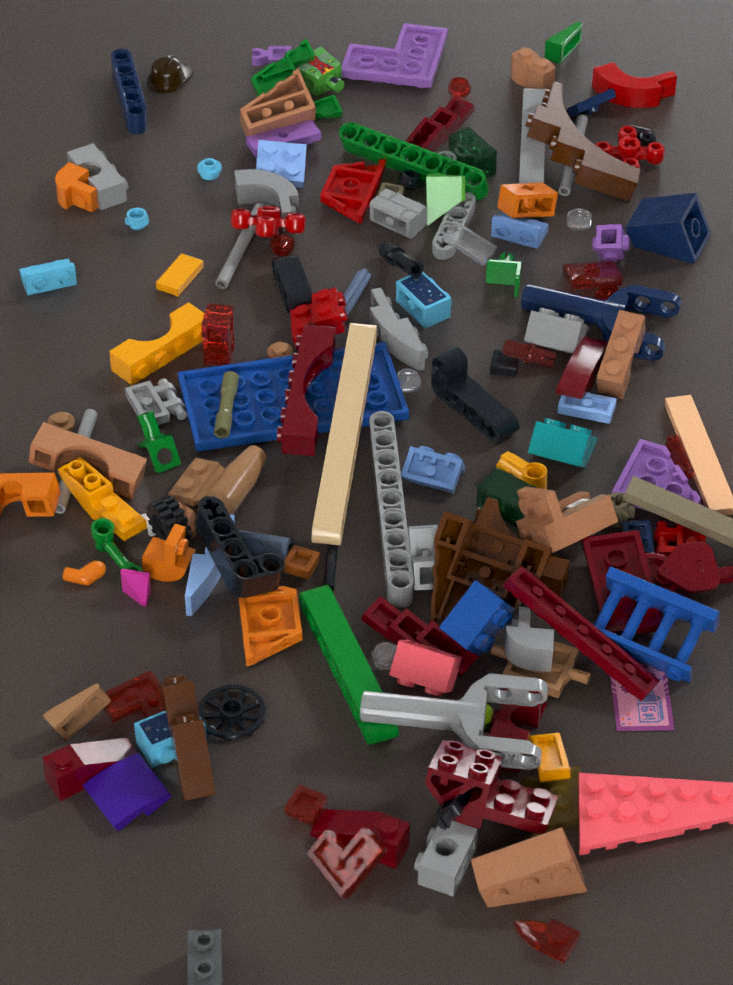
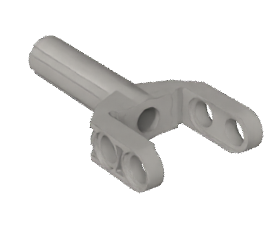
(464, 715)

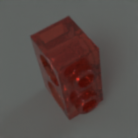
(218, 334)

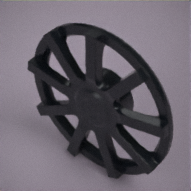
(232, 712)

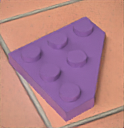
(654, 465)

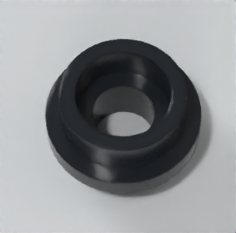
(410, 179)

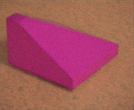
(136, 585)

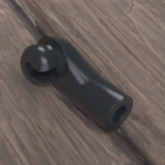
(644, 135)

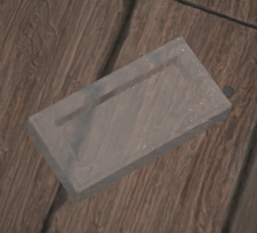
(469, 243)

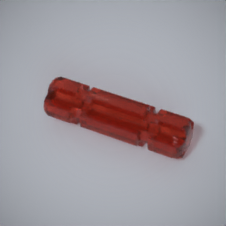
(679, 455)

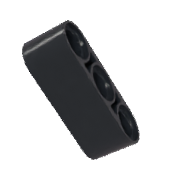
(291, 281)

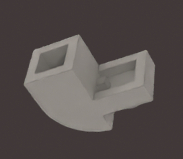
(422, 555)
(528, 646)

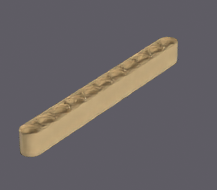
(344, 435)

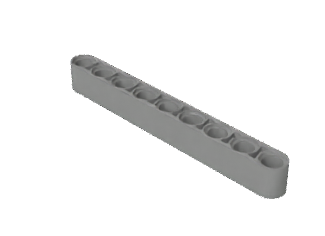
(391, 510)

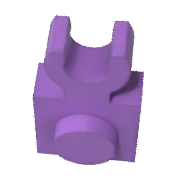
(268, 56)

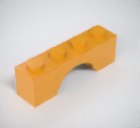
(138, 359)

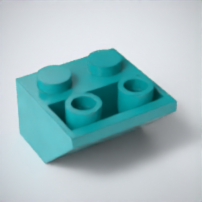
(561, 444)

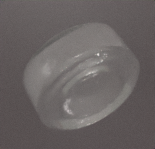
(579, 219)

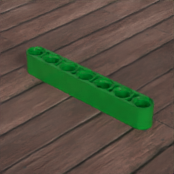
(358, 141)
(344, 657)

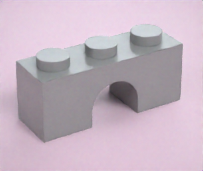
(102, 175)

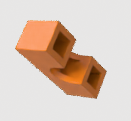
(36, 491)

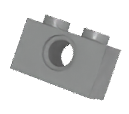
(446, 857)

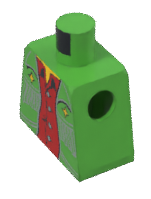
(322, 74)

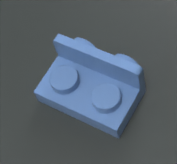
(519, 230)
(432, 469)

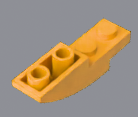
(99, 500)

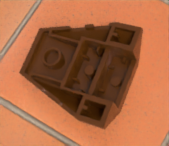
(481, 554)

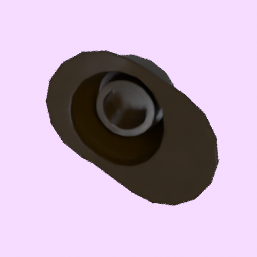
(168, 74)

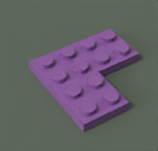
(409, 64)

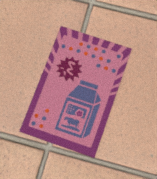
(649, 715)

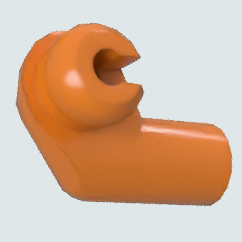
(86, 575)

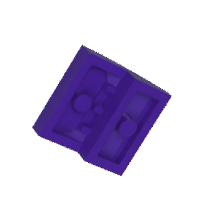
(127, 791)

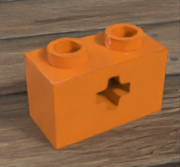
(527, 200)

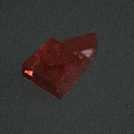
(549, 938)

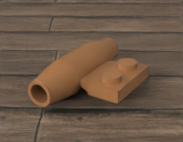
(228, 484)

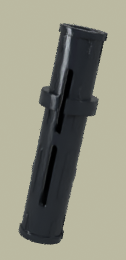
(398, 258)

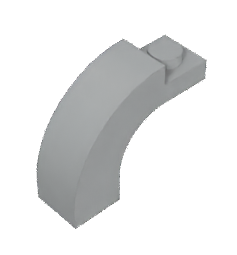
(266, 188)

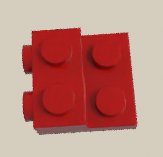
(326, 310)

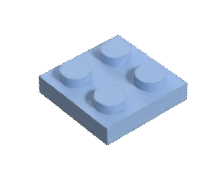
(283, 159)

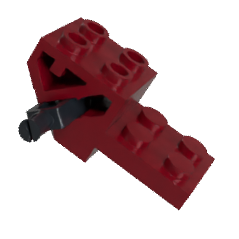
(470, 791)

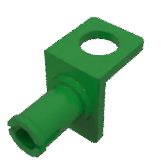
(504, 271)
(156, 441)

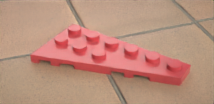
(646, 808)

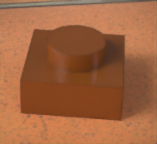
(301, 562)

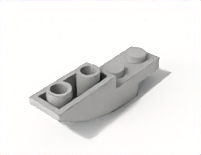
(398, 333)

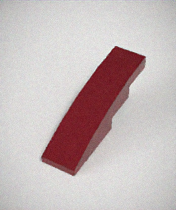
(445, 121)
(582, 368)
(407, 626)

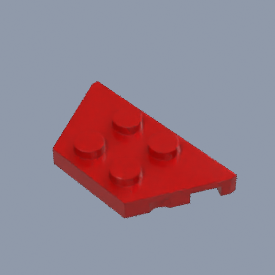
(352, 188)

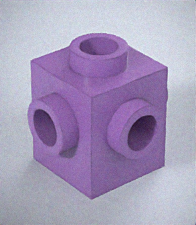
(611, 242)

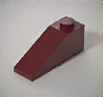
(79, 762)
(388, 829)

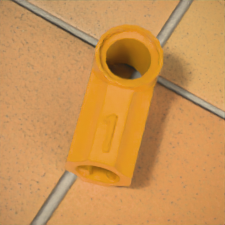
(531, 473)

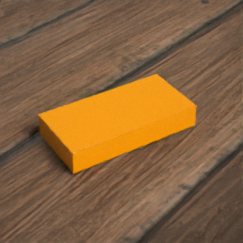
(179, 274)
(554, 759)

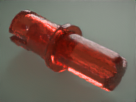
(528, 353)

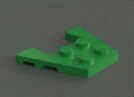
(282, 69)

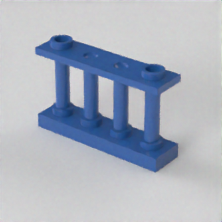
(673, 607)

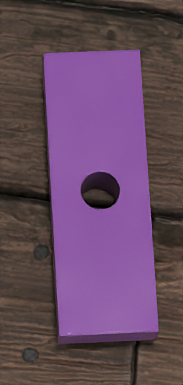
(299, 133)

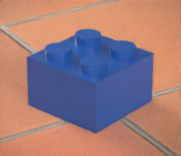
(478, 619)

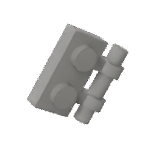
(146, 398)

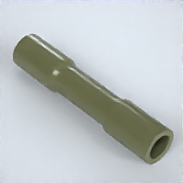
(224, 416)

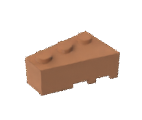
(280, 107)
(529, 871)

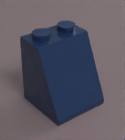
(670, 226)

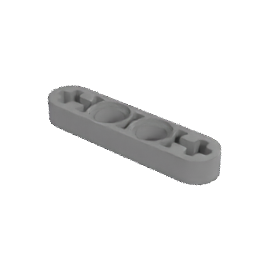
(466, 213)

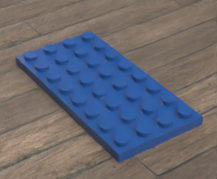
(262, 396)

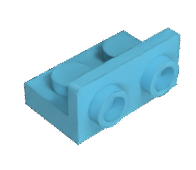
(48, 276)

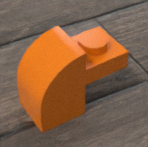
(74, 188)
(168, 558)

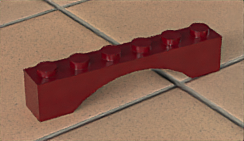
(300, 424)

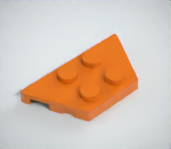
(269, 623)

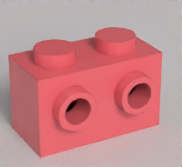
(425, 666)

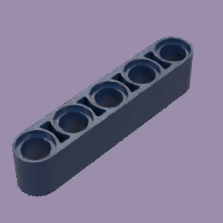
(129, 91)

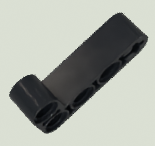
(469, 398)
(241, 572)

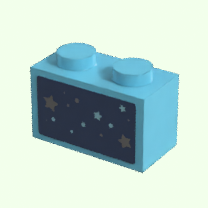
(423, 299)
(155, 740)

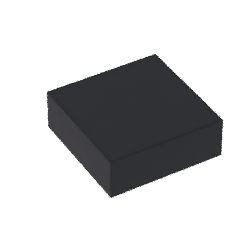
(503, 364)

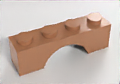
(57, 447)

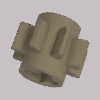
(622, 508)

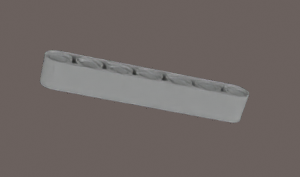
(532, 151)

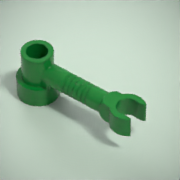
(102, 533)

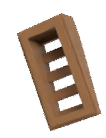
(77, 711)

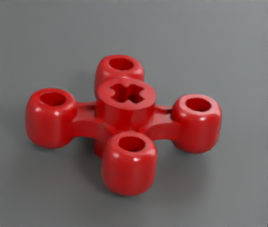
(630, 151)
(268, 221)

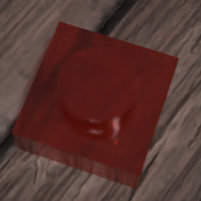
(306, 805)

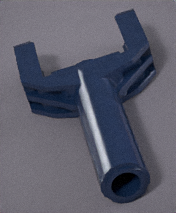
(604, 312)

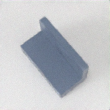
(264, 543)

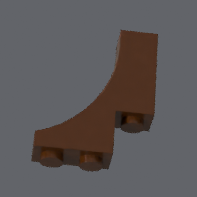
(557, 569)
(187, 736)

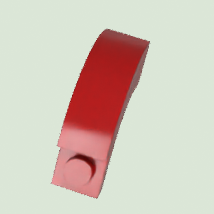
(631, 90)

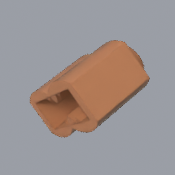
(531, 70)

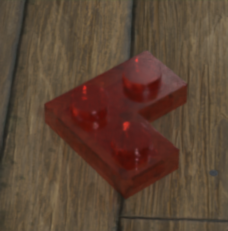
(135, 695)
(348, 865)

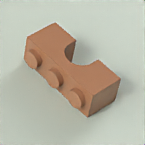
(618, 357)

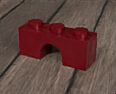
(505, 722)

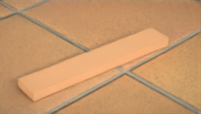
(707, 470)

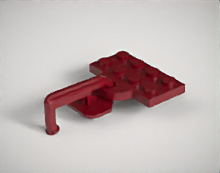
(687, 568)

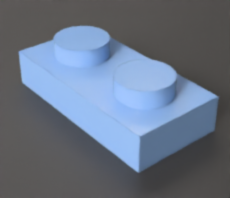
(591, 407)

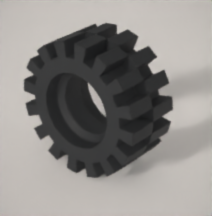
(164, 515)

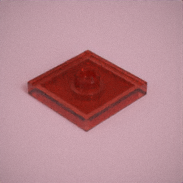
(592, 274)

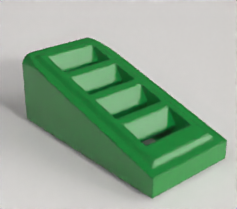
(563, 43)

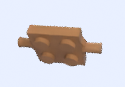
(561, 670)

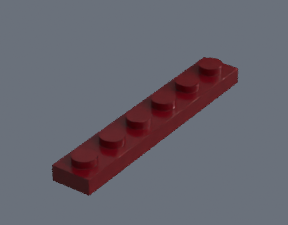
(581, 633)

